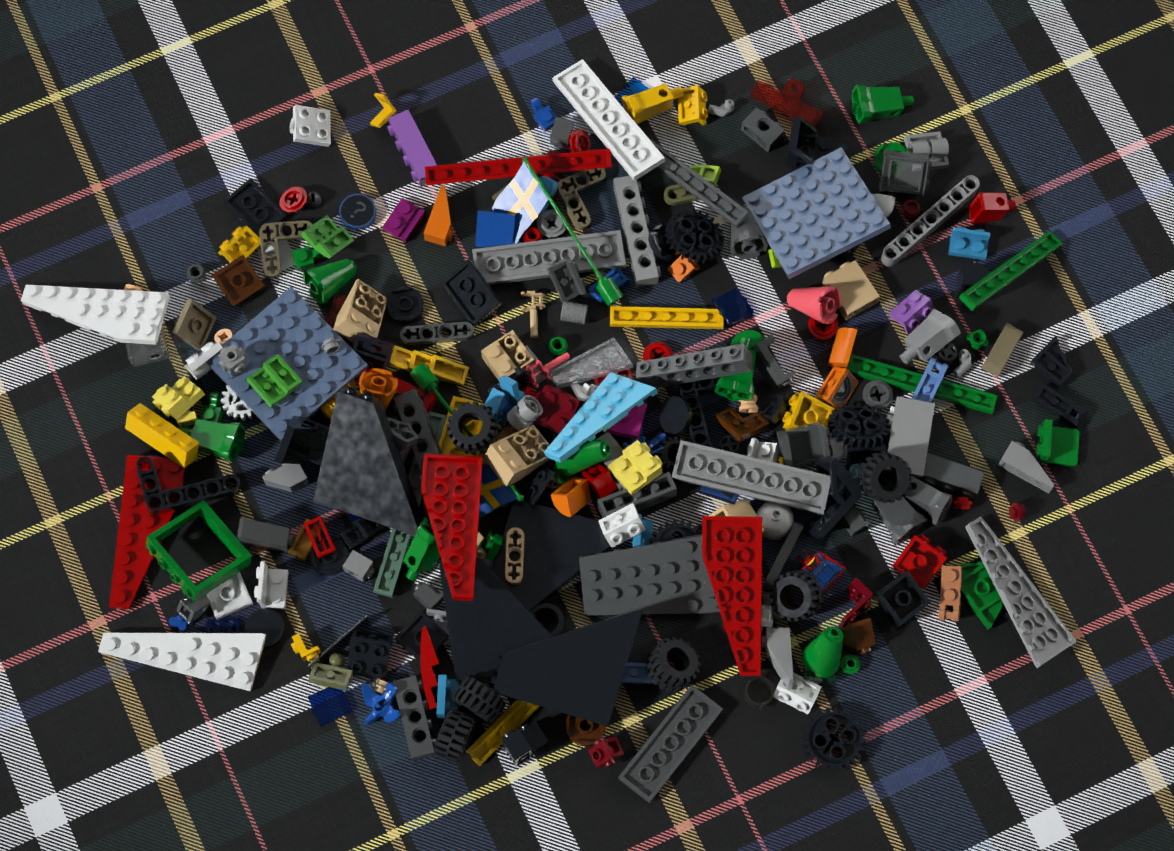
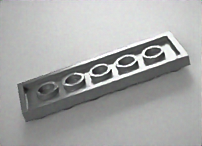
(670, 743)

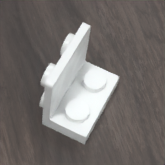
(272, 587)

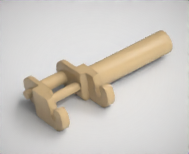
(533, 312)

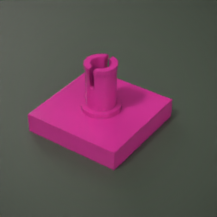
(631, 424)

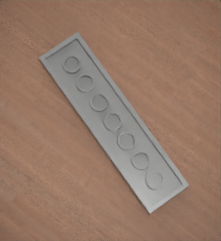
(532, 259)
(751, 477)

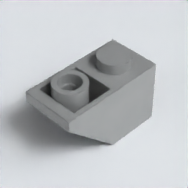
(287, 477)

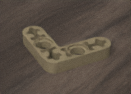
(572, 194)
(277, 236)

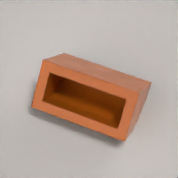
(842, 347)
(571, 496)

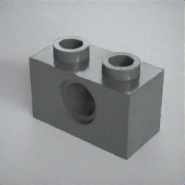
(768, 138)

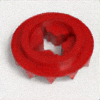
(577, 136)
(291, 195)
(817, 332)
(657, 348)

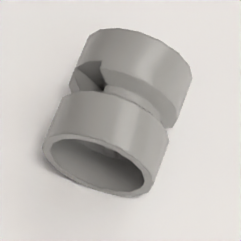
(524, 413)

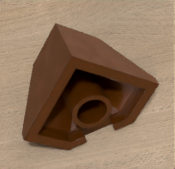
(859, 637)

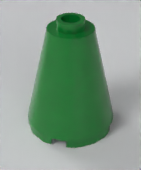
(329, 279)
(588, 455)
(824, 653)

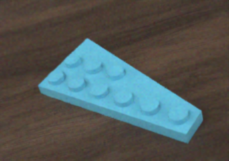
(601, 411)

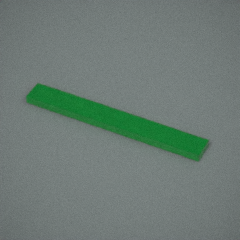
(1010, 270)
(909, 381)

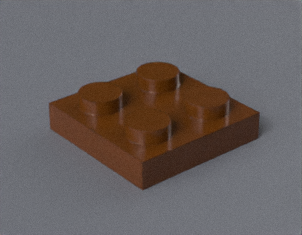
(237, 280)

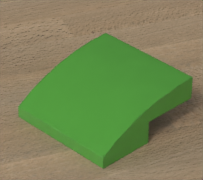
(327, 237)
(274, 381)

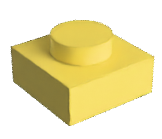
(187, 419)

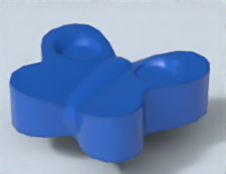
(179, 622)

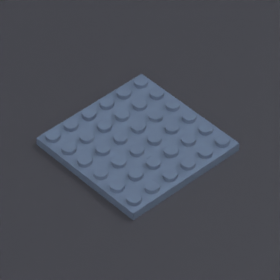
(816, 213)
(297, 335)

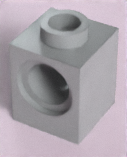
(359, 566)

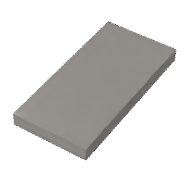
(911, 433)

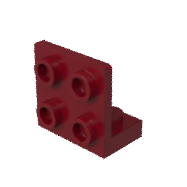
(857, 593)

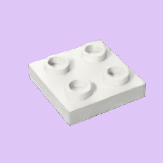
(311, 125)
(197, 363)

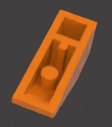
(439, 224)

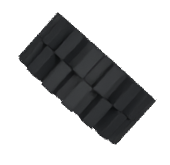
(668, 445)

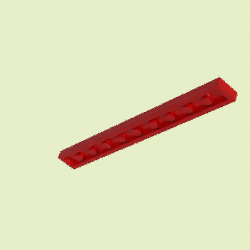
(510, 166)

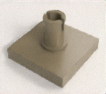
(194, 324)

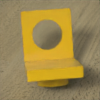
(387, 112)

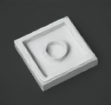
(229, 597)

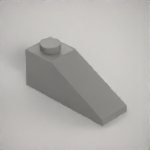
(1024, 465)
(778, 651)

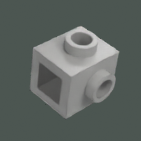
(233, 359)

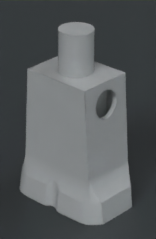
(930, 337)

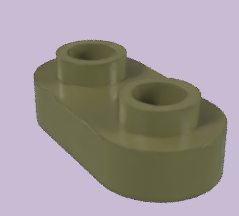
(681, 195)

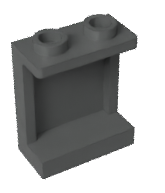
(768, 366)
(804, 444)

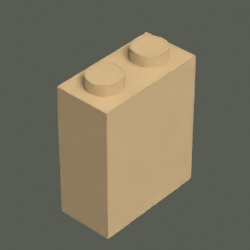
(854, 287)

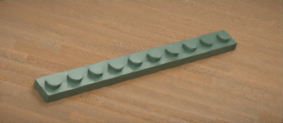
(398, 540)

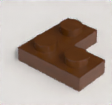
(741, 427)

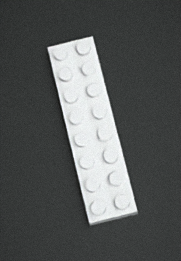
(608, 120)

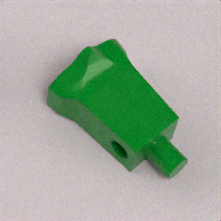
(878, 102)
(740, 385)
(218, 438)
(422, 552)

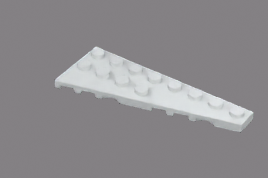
(214, 657)

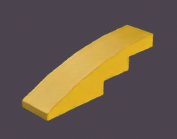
(442, 368)

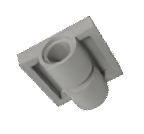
(931, 145)

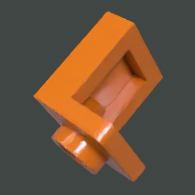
(682, 268)

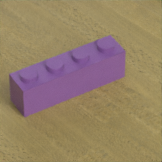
(411, 144)

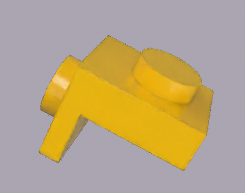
(299, 647)

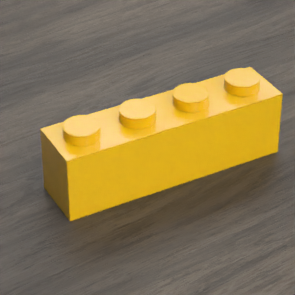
(162, 435)

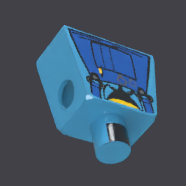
(499, 405)

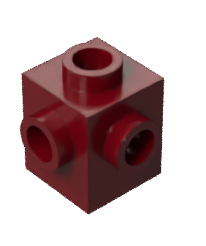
(605, 752)

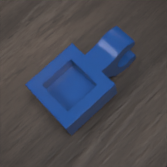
(544, 116)

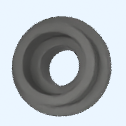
(196, 268)

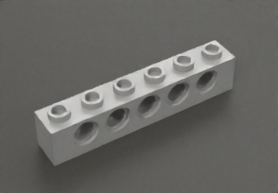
(642, 275)

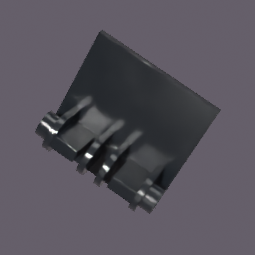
(535, 483)

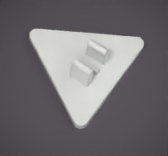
(583, 392)

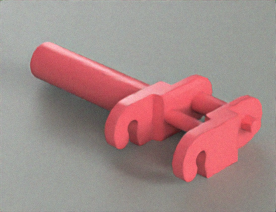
(545, 369)

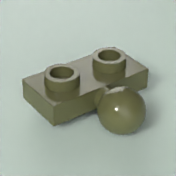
(332, 675)

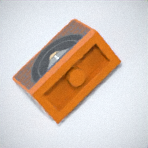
(837, 387)

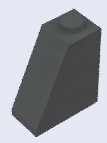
(264, 535)

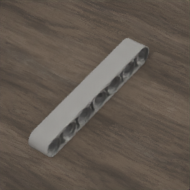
(927, 228)

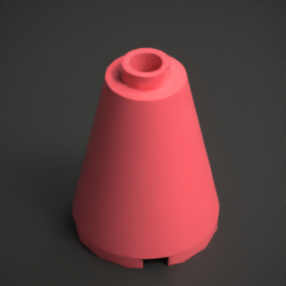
(816, 302)

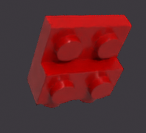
(921, 560)

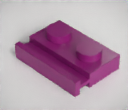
(403, 220)

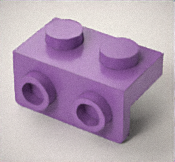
(912, 311)

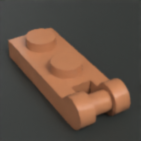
(950, 592)

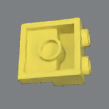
(178, 399)
(636, 467)

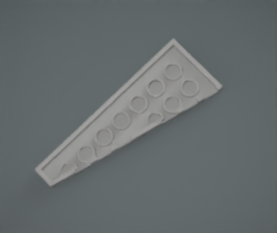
(1031, 614)

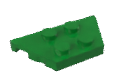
(980, 592)

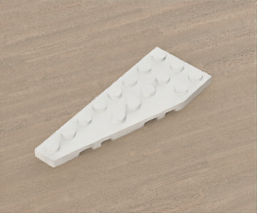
(113, 313)

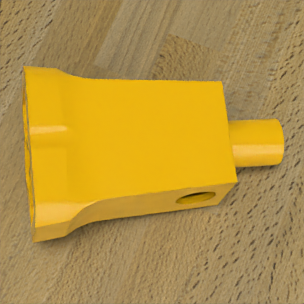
(650, 102)

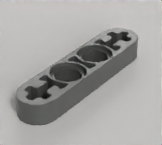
(437, 337)
(783, 556)

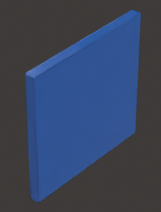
(494, 229)

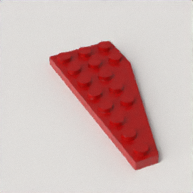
(452, 502)
(135, 524)
(735, 571)

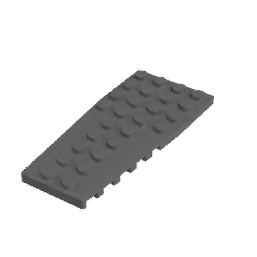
(649, 578)

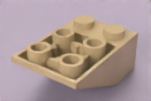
(361, 312)
(517, 455)

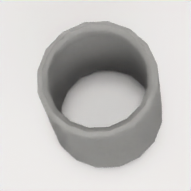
(574, 312)

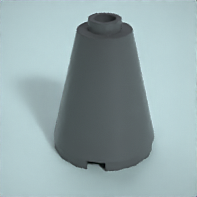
(747, 239)

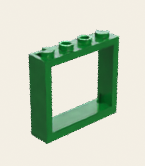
(177, 575)

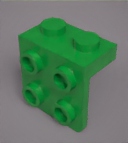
(1057, 445)

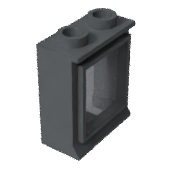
(905, 172)

